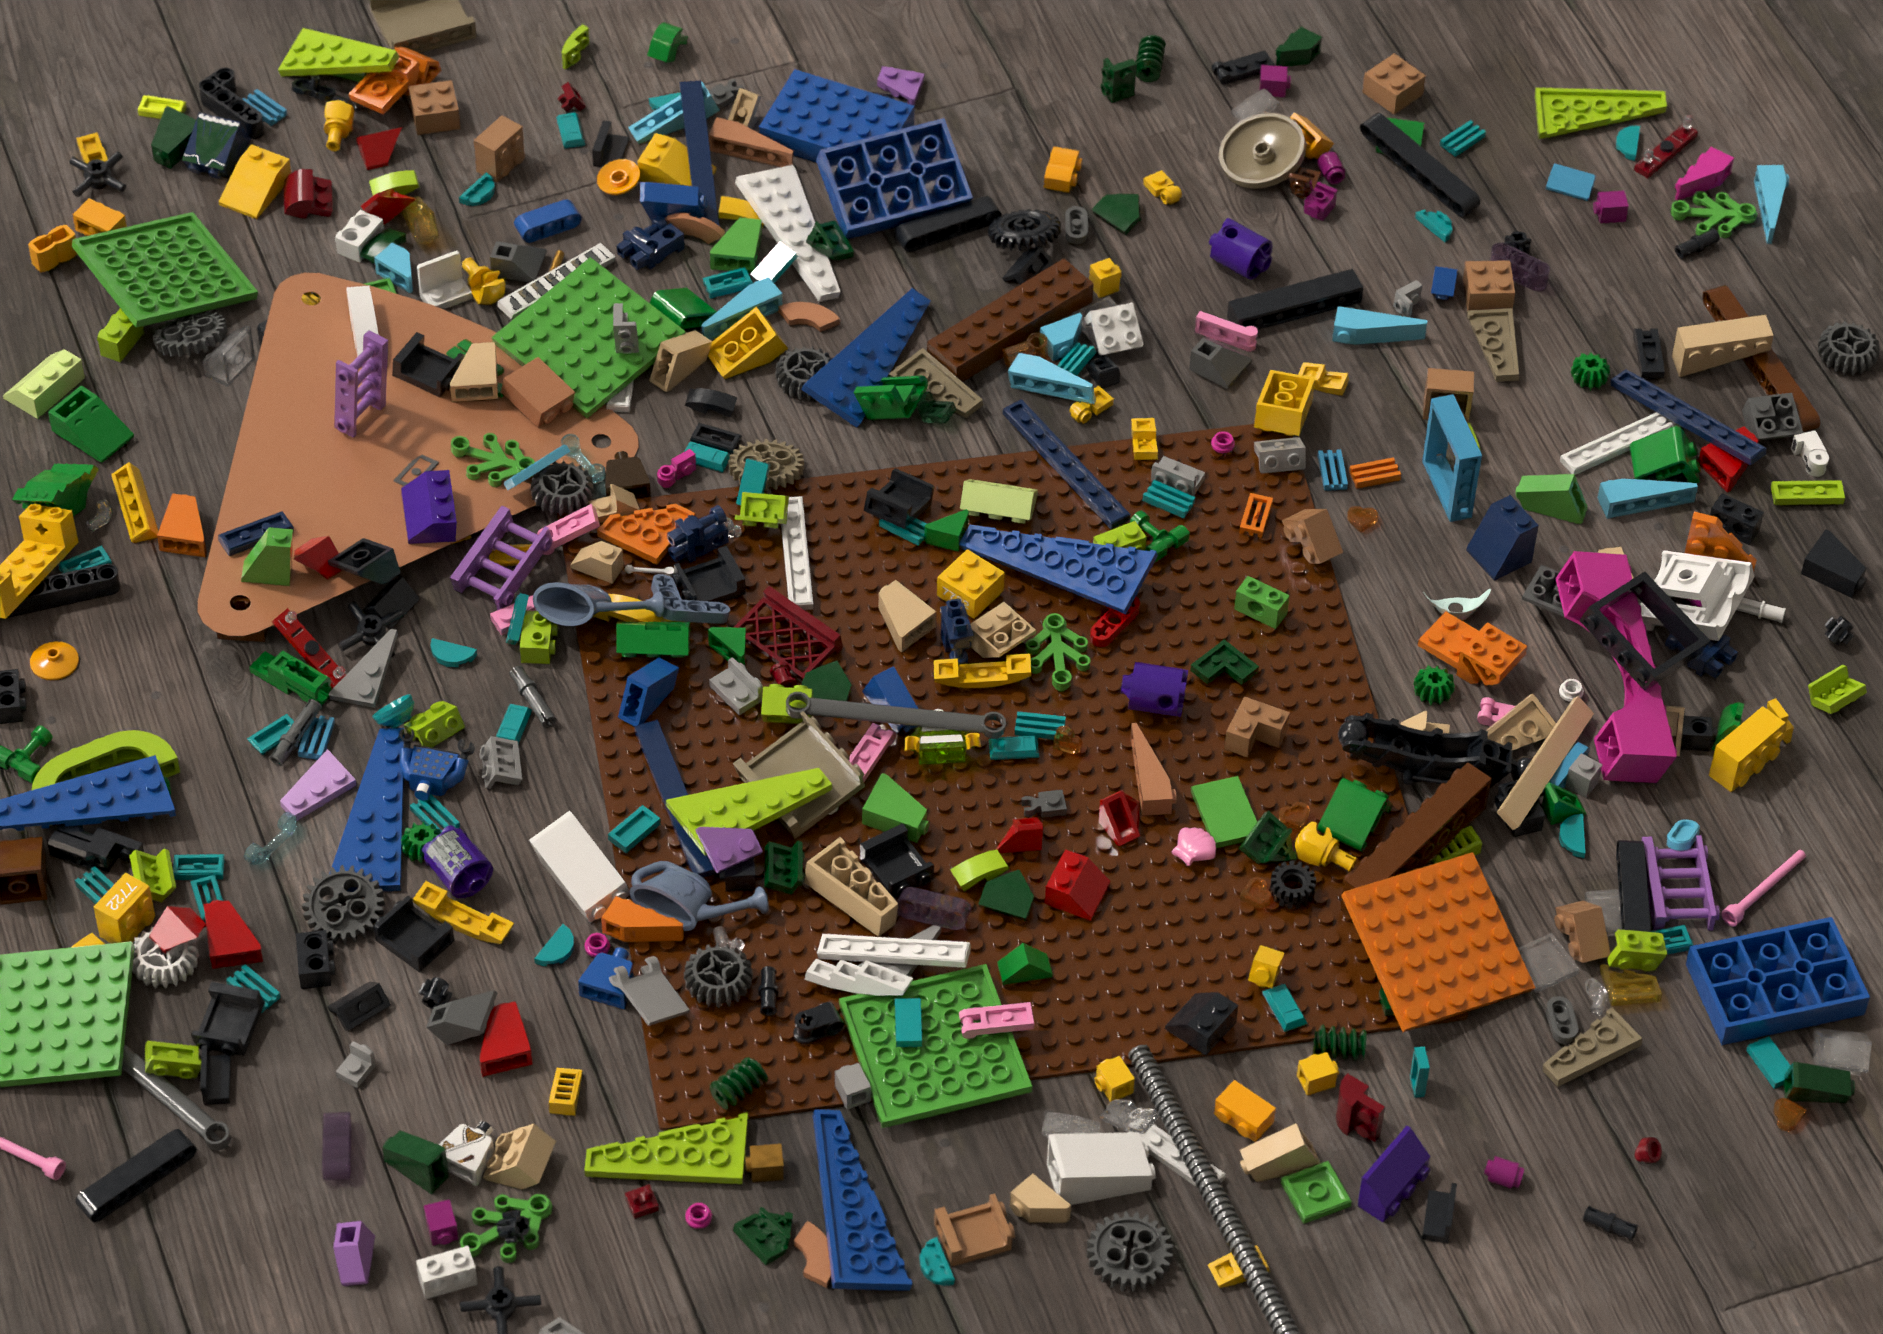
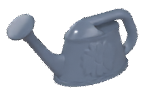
(578, 603)
(684, 895)

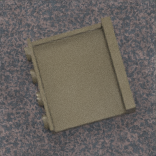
(801, 750)

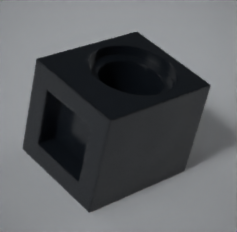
(1697, 733)

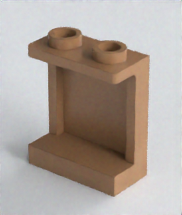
(974, 1231)

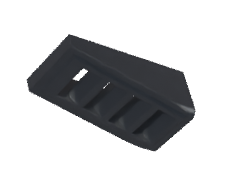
(1103, 370)

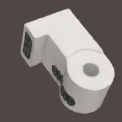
(1812, 452)

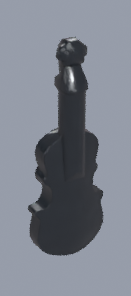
(312, 88)

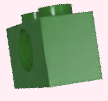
(1261, 602)

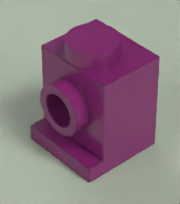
(1320, 201)

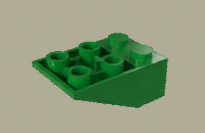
(89, 424)

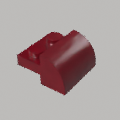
(307, 194)
(1358, 1110)

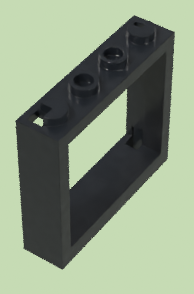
(1665, 611)

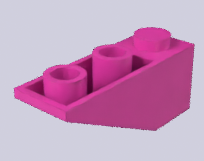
(1706, 174)

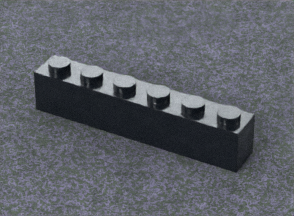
(1297, 300)

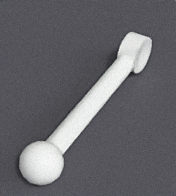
(667, 571)

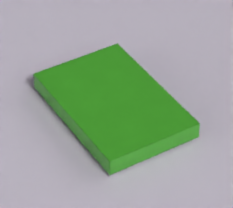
(1224, 810)

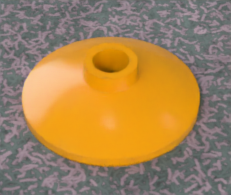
(618, 177)
(54, 660)

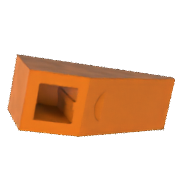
(639, 924)

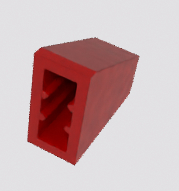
(1723, 466)
(229, 937)
(504, 1041)

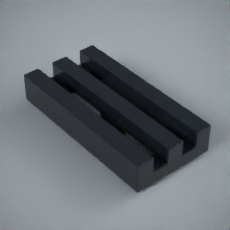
(715, 440)

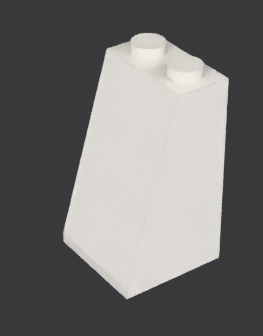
(579, 866)
(1098, 1165)

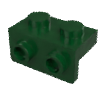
(1118, 79)
(784, 867)

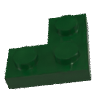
(1224, 659)

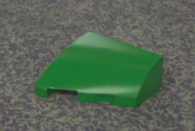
(1729, 721)

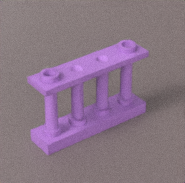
(373, 387)
(490, 541)
(1658, 894)

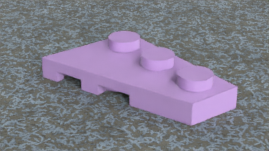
(318, 786)

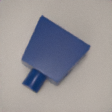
(595, 981)

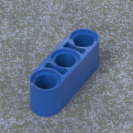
(547, 221)

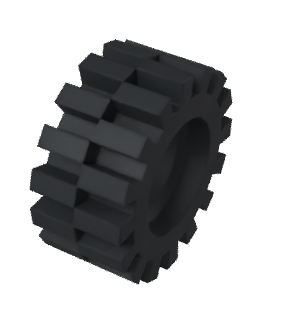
(1292, 873)

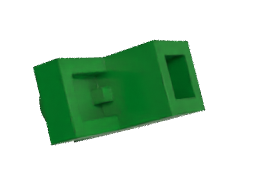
(666, 42)

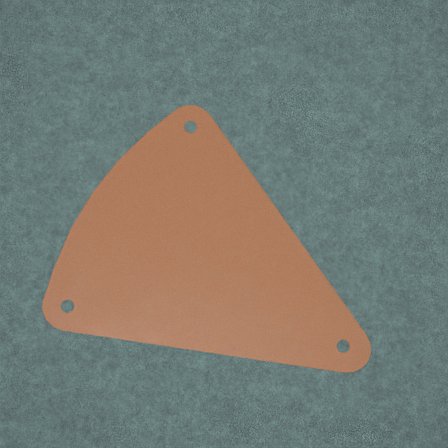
(343, 484)

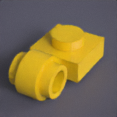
(1161, 185)
(1081, 411)

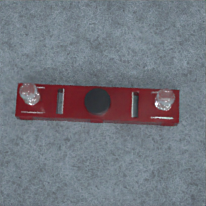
(1667, 149)

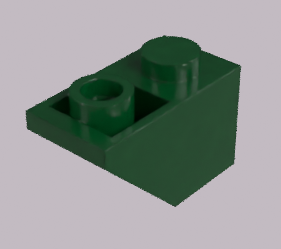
(1299, 48)

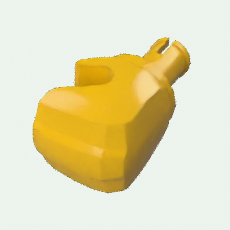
(338, 123)
(484, 283)
(1321, 849)

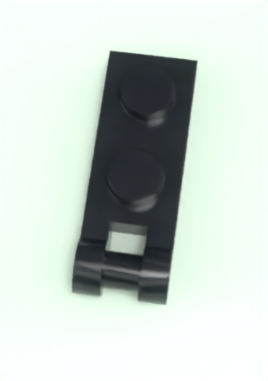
(1241, 67)
(1649, 353)

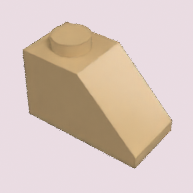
(600, 561)
(1039, 1202)

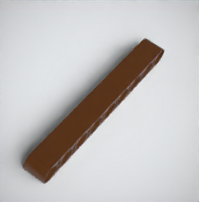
(1766, 365)

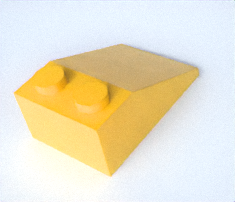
(665, 162)
(255, 181)
(746, 345)

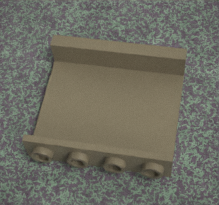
(422, 23)

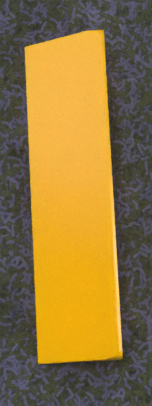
(134, 503)

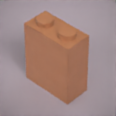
(538, 392)

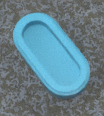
(1683, 835)

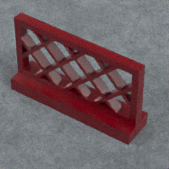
(804, 623)

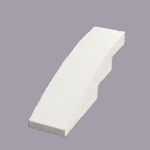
(361, 314)
(867, 979)

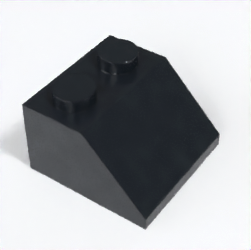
(1204, 1020)

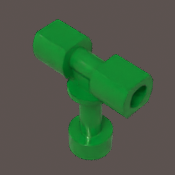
(1161, 539)
(21, 759)

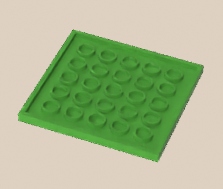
(164, 269)
(575, 335)
(64, 1013)
(948, 1068)

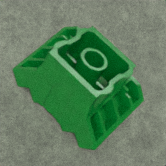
(60, 487)

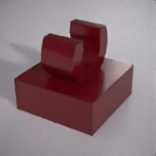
(571, 98)
(641, 1201)

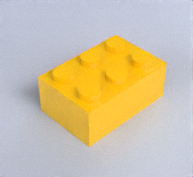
(1284, 403)
(1747, 749)

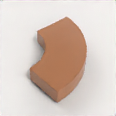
(700, 228)
(809, 314)
(815, 1249)

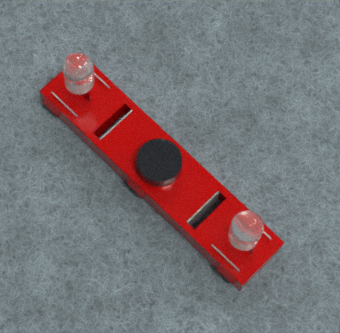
(307, 646)

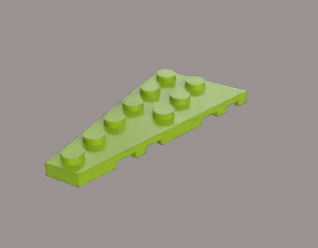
(329, 54)
(1574, 110)
(749, 803)
(682, 1154)

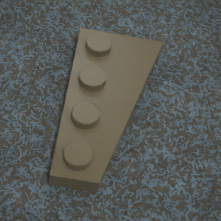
(1497, 340)
(941, 382)
(1597, 1046)

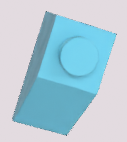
(395, 264)
(1062, 335)

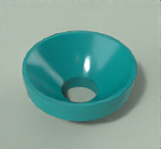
(395, 712)

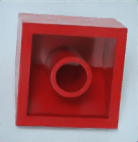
(1076, 886)

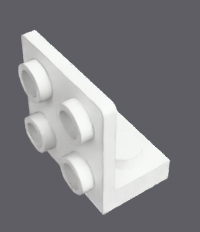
(442, 281)
(1115, 328)

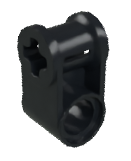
(819, 1021)

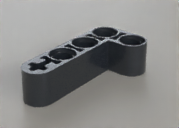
(219, 97)

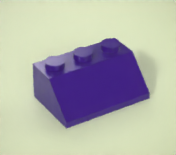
(429, 508)
(1394, 1176)

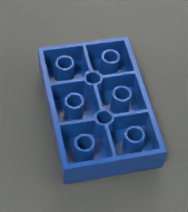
(824, 114)
(893, 178)
(1777, 980)

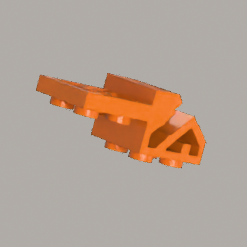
(383, 89)
(1474, 653)

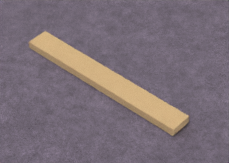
(1545, 763)

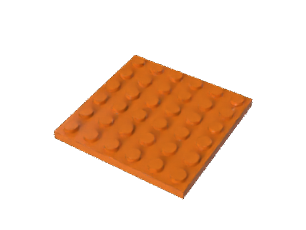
(1437, 941)

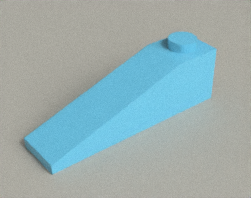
(668, 118)
(1770, 187)
(760, 294)
(1368, 327)
(1044, 377)
(1635, 496)

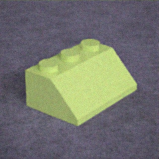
(47, 383)
(998, 500)

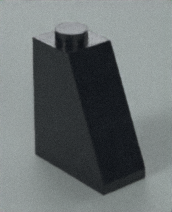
(1834, 566)

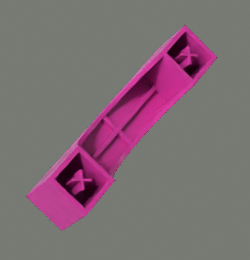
(1637, 738)

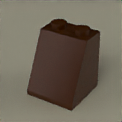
(23, 870)

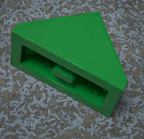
(947, 531)
(728, 642)
(1560, 804)
(1024, 965)

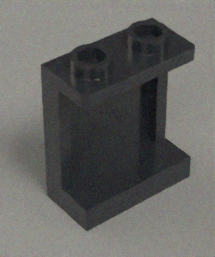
(425, 366)
(900, 499)
(712, 580)
(895, 861)
(412, 934)
(229, 1019)

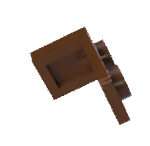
(1304, 182)

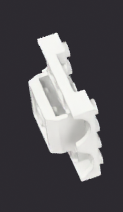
(1712, 580)

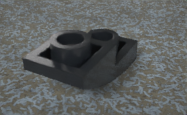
(703, 399)

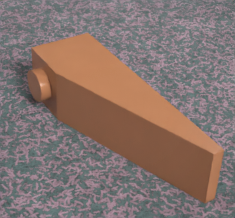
(742, 142)
(1152, 781)

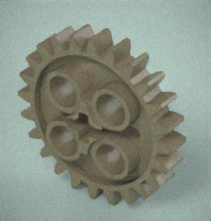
(784, 460)

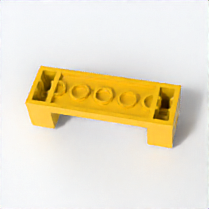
(48, 538)

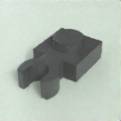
(725, 95)
(1048, 803)

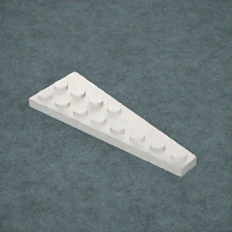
(785, 212)

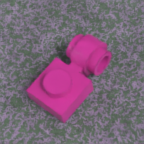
(680, 466)

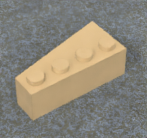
(1720, 343)
(851, 888)

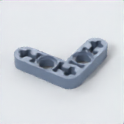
(687, 610)

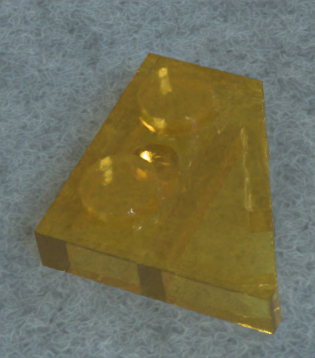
(1630, 987)

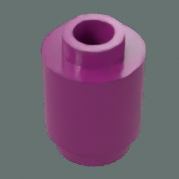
(1331, 167)
(1504, 1172)

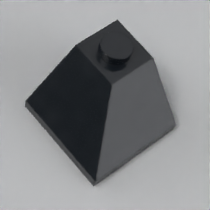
(368, 561)

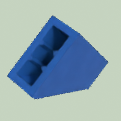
(671, 199)
(647, 690)
(890, 690)

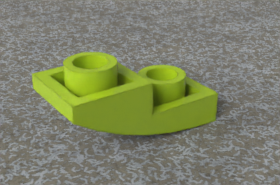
(575, 43)
(400, 181)
(985, 865)

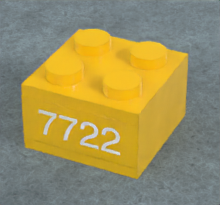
(971, 581)
(124, 910)

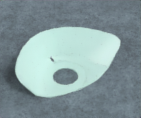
(1469, 605)

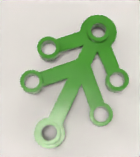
(1741, 213)
(496, 459)
(1055, 626)
(528, 1210)

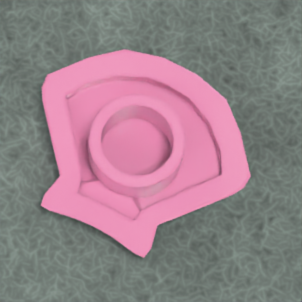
(1194, 845)

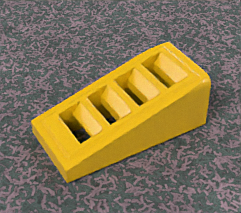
(562, 1106)

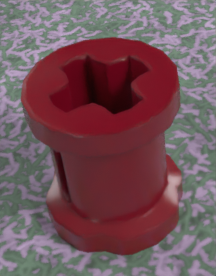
(782, 675)

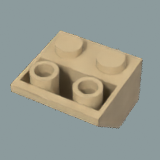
(999, 631)
(520, 1157)

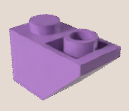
(353, 1252)

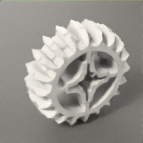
(155, 969)

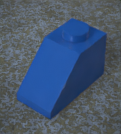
(1444, 282)

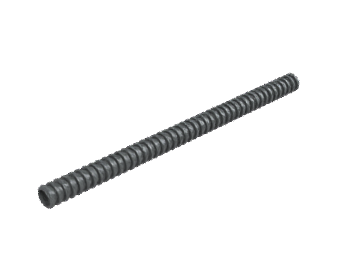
(1212, 1191)

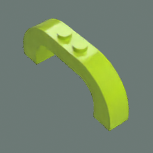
(105, 753)

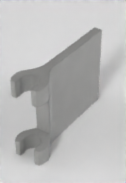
(650, 992)

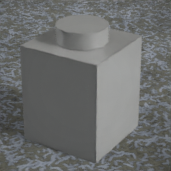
(1583, 775)
(852, 1086)

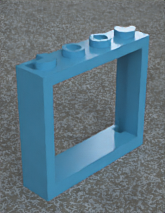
(1459, 487)

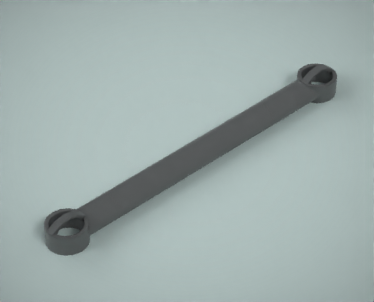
(896, 715)
(176, 1101)

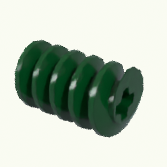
(1150, 58)
(1340, 1042)
(737, 1081)

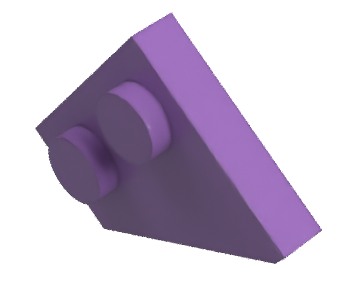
(901, 83)
(728, 845)

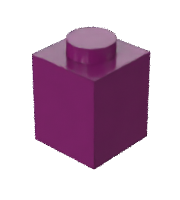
(1274, 80)
(1611, 207)
(441, 1222)

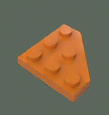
(643, 531)
(1711, 540)

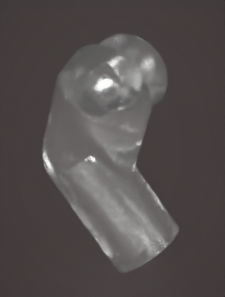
(103, 515)
(733, 530)
(721, 938)
(1597, 994)

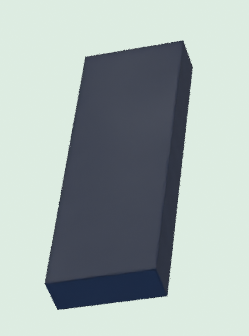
(249, 534)

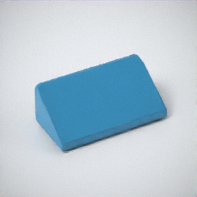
(1571, 182)

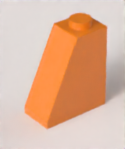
(182, 528)

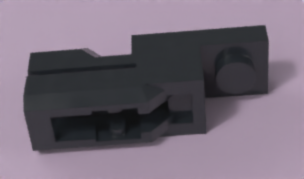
(89, 849)

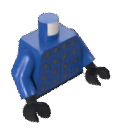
(431, 768)

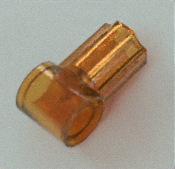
(1035, 345)

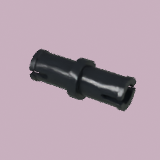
(1697, 243)
(768, 991)
(1610, 1223)

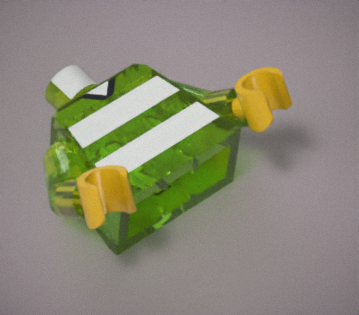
(941, 745)

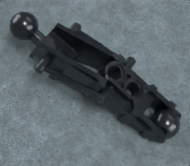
(1426, 754)

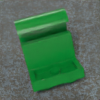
(682, 307)
(893, 399)
(1665, 455)
(1354, 813)

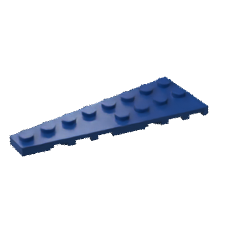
(866, 358)
(1087, 569)
(112, 793)
(376, 818)
(856, 1229)

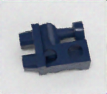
(651, 244)
(698, 536)
(956, 630)
(1709, 659)

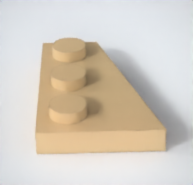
(1522, 724)

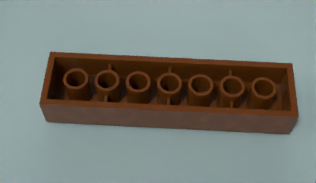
(1011, 319)
(1426, 830)

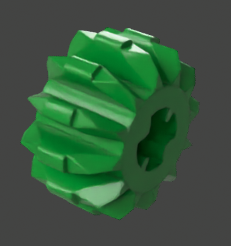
(1590, 370)
(1434, 685)
(416, 838)

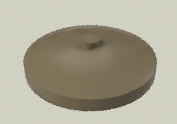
(1262, 150)

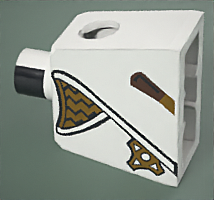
(469, 1151)

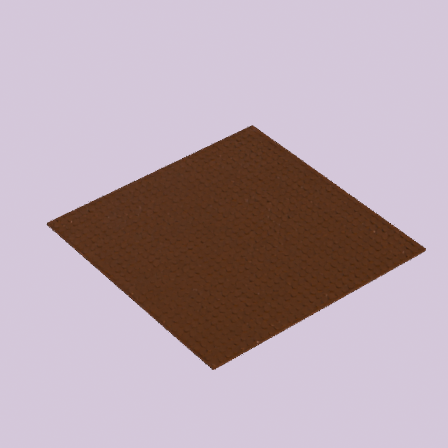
(1161, 922)

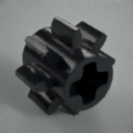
(1519, 241)
(1839, 630)
(435, 992)
(513, 1227)

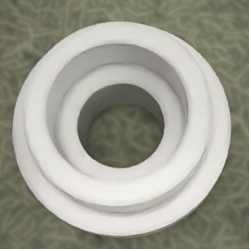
(1570, 689)

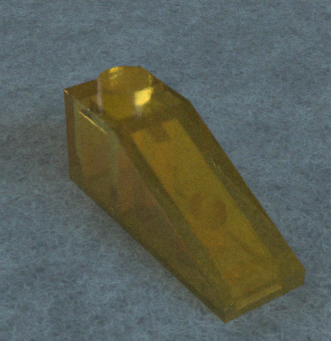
(421, 221)

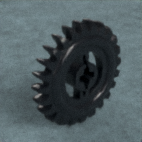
(1001, 235)

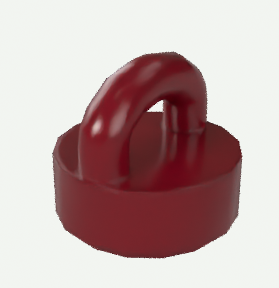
(1648, 1150)

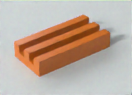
(1373, 470)
(1253, 529)

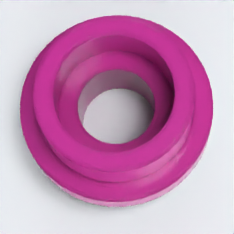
(1223, 442)
(596, 939)
(698, 1209)

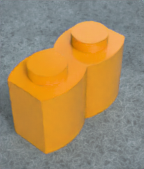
(1062, 169)
(52, 248)

